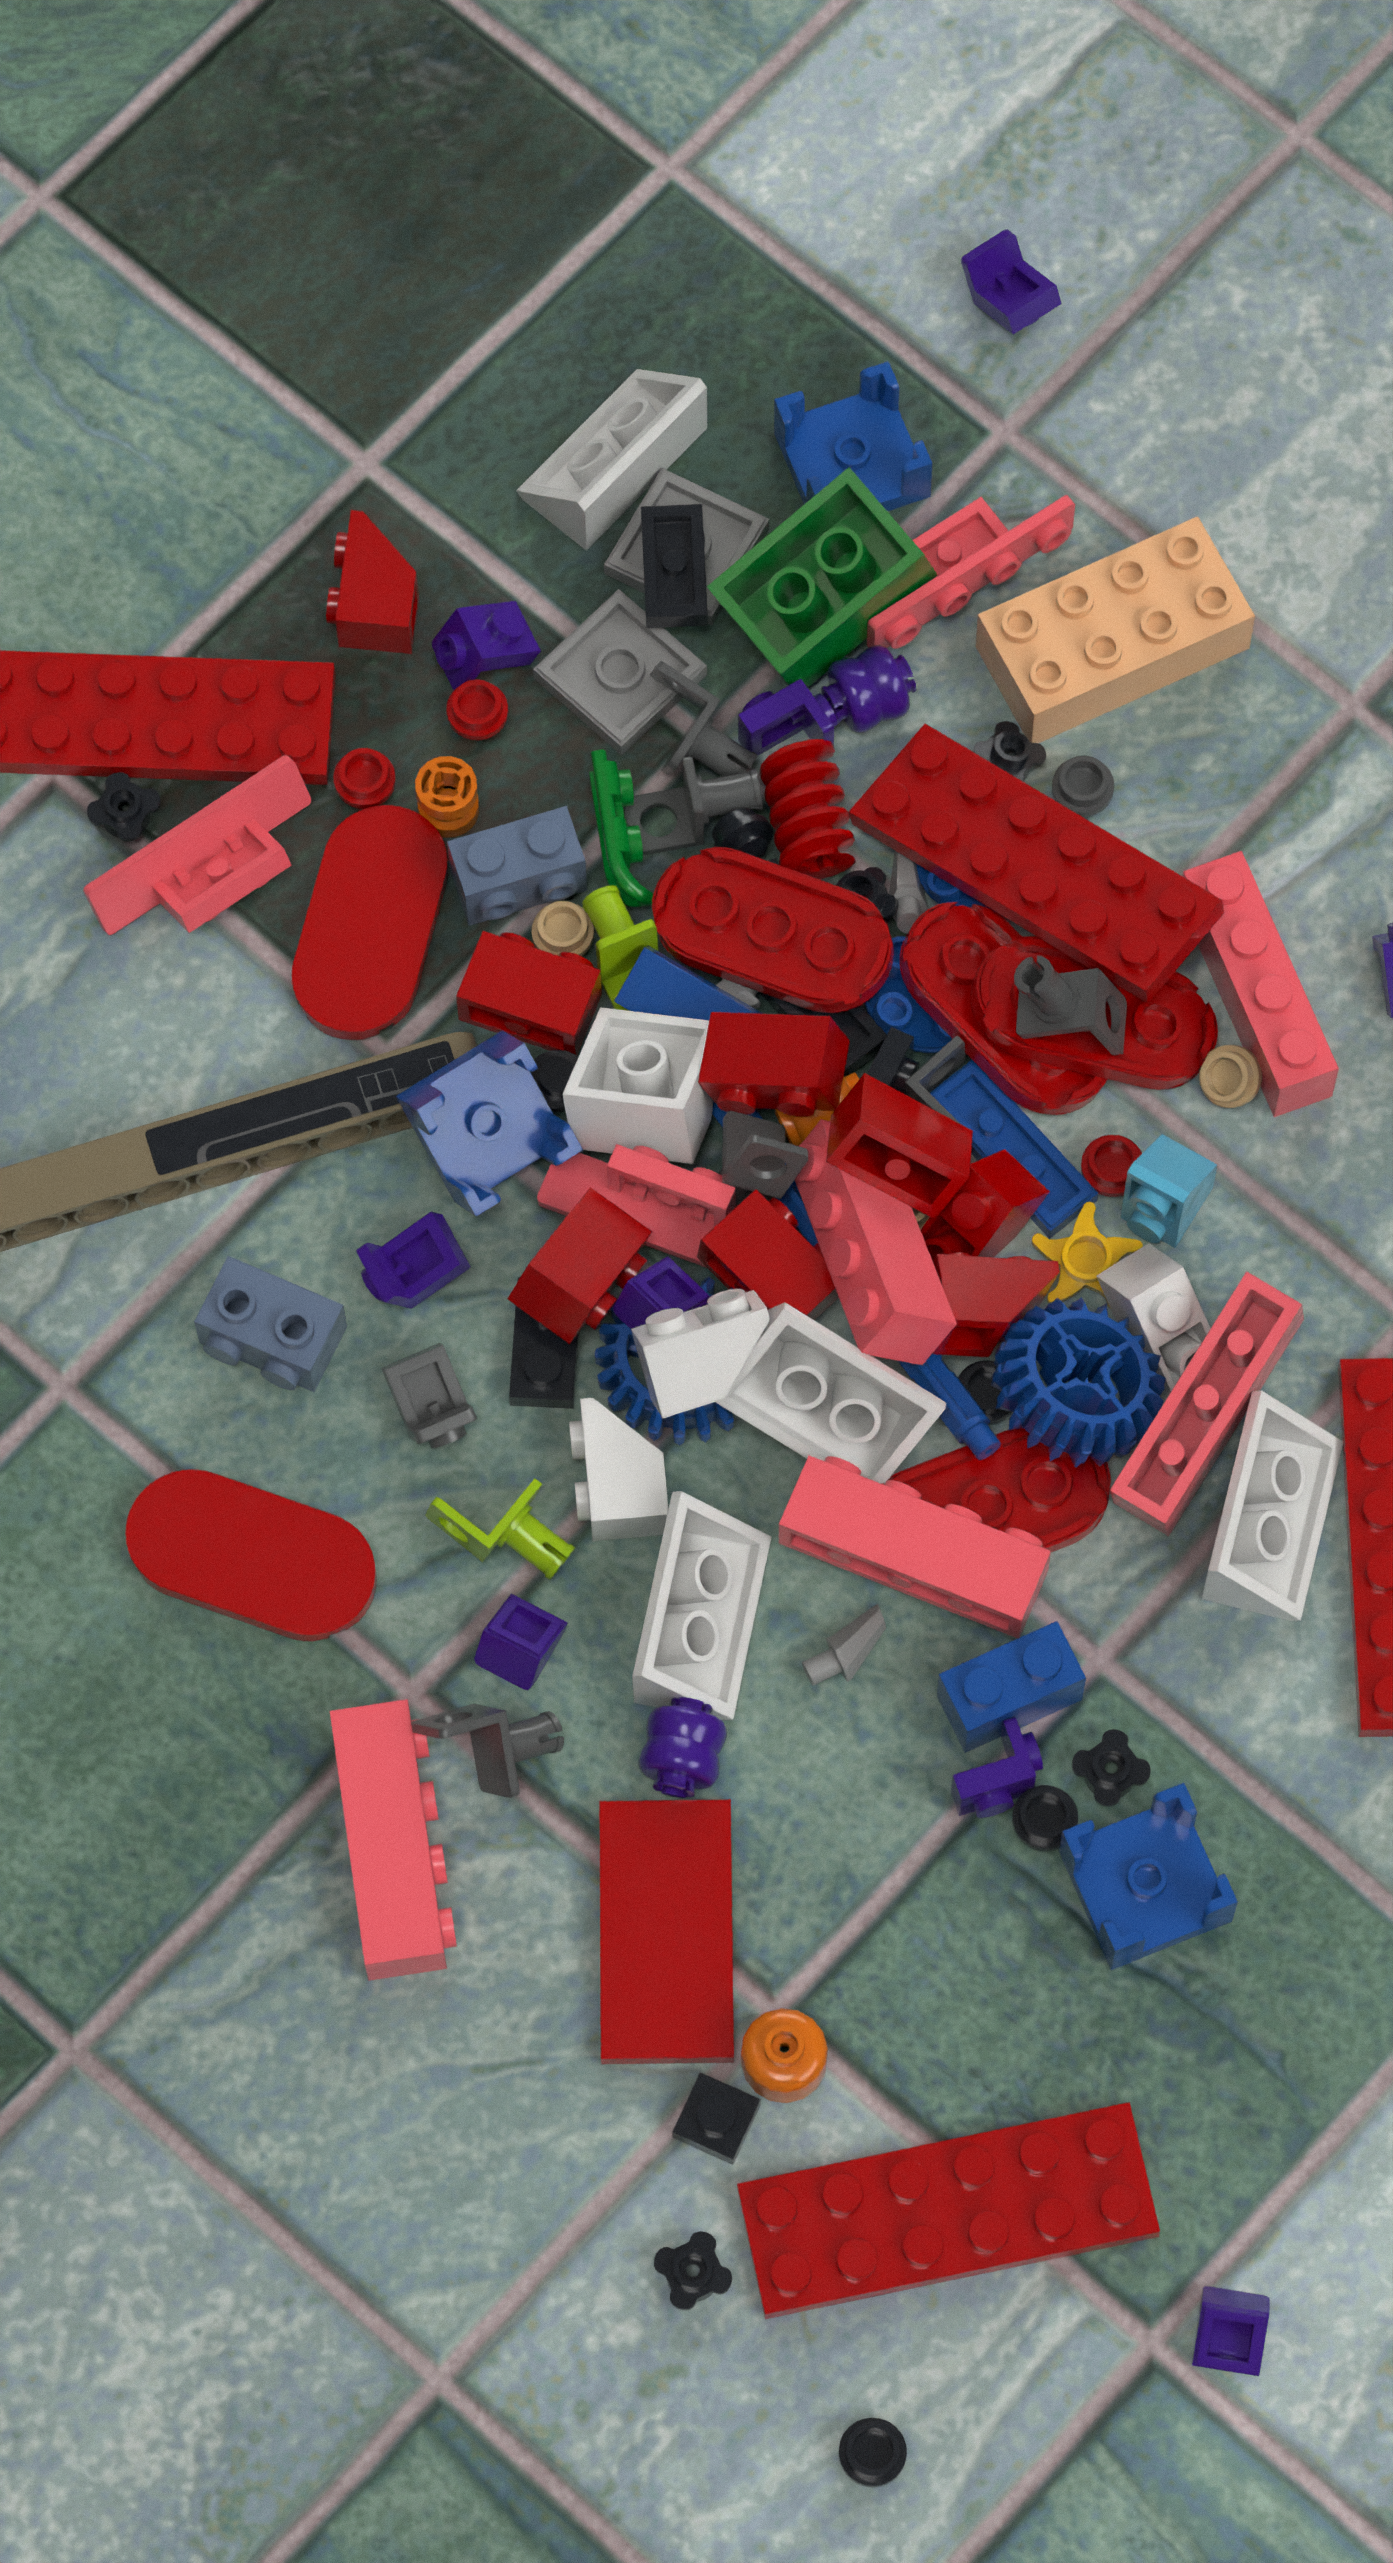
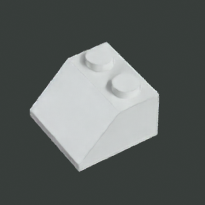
(640, 1085)

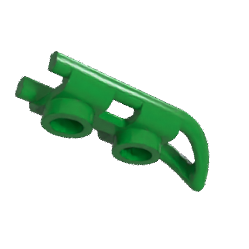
(618, 842)

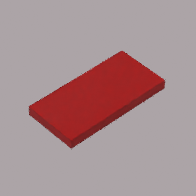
(666, 1932)

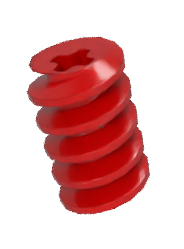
(806, 808)

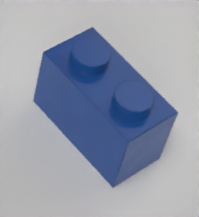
(1015, 1680)

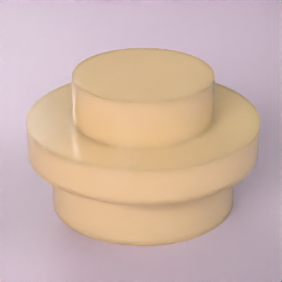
(563, 928)
(1230, 1076)

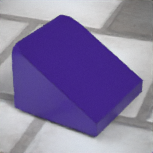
(655, 1290)
(519, 1642)
(1231, 2330)

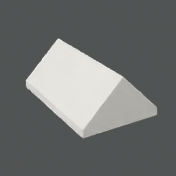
(617, 453)
(830, 1397)
(1273, 1512)
(700, 1608)

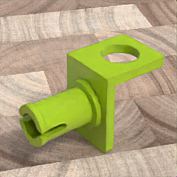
(619, 938)
(516, 1529)

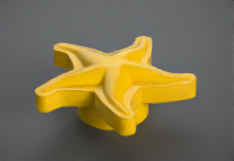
(1083, 1255)

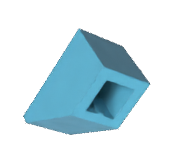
(1166, 1191)

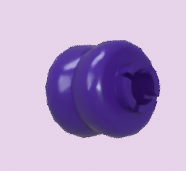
(869, 688)
(682, 1747)

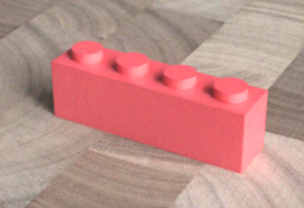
(1263, 990)
(874, 1260)
(1207, 1403)
(914, 1544)
(390, 1842)

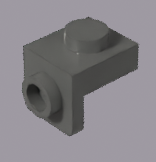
(429, 1397)

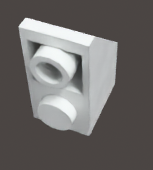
(1159, 1306)
(698, 1352)
(624, 1476)

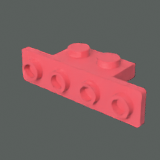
(967, 555)
(206, 858)
(665, 1198)

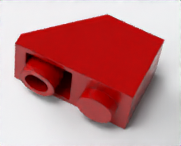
(376, 592)
(986, 1209)
(989, 1298)

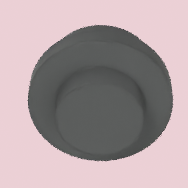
(1083, 785)

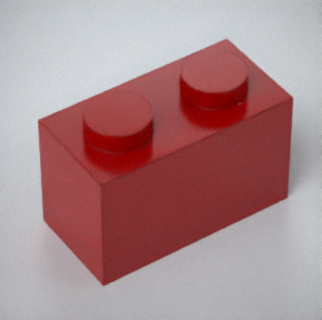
(529, 992)
(773, 1062)
(899, 1146)
(765, 1253)
(580, 1266)

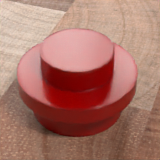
(477, 710)
(364, 778)
(1107, 1163)

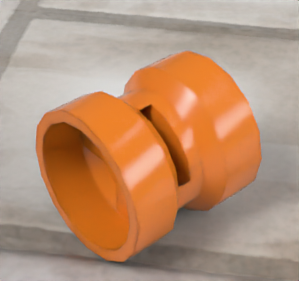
(448, 809)

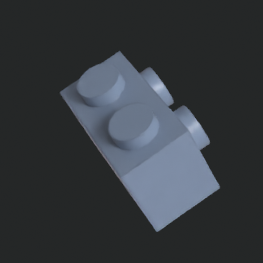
(517, 866)
(270, 1325)

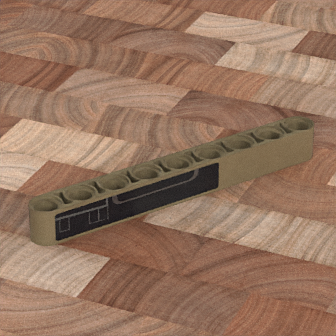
(216, 1143)

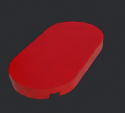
(370, 922)
(773, 929)
(938, 970)
(1161, 1041)
(1018, 1489)
(251, 1555)

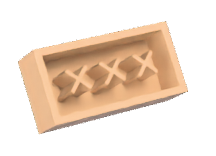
(1114, 631)

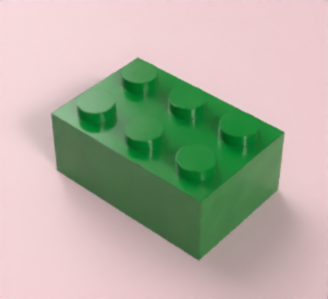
(821, 579)

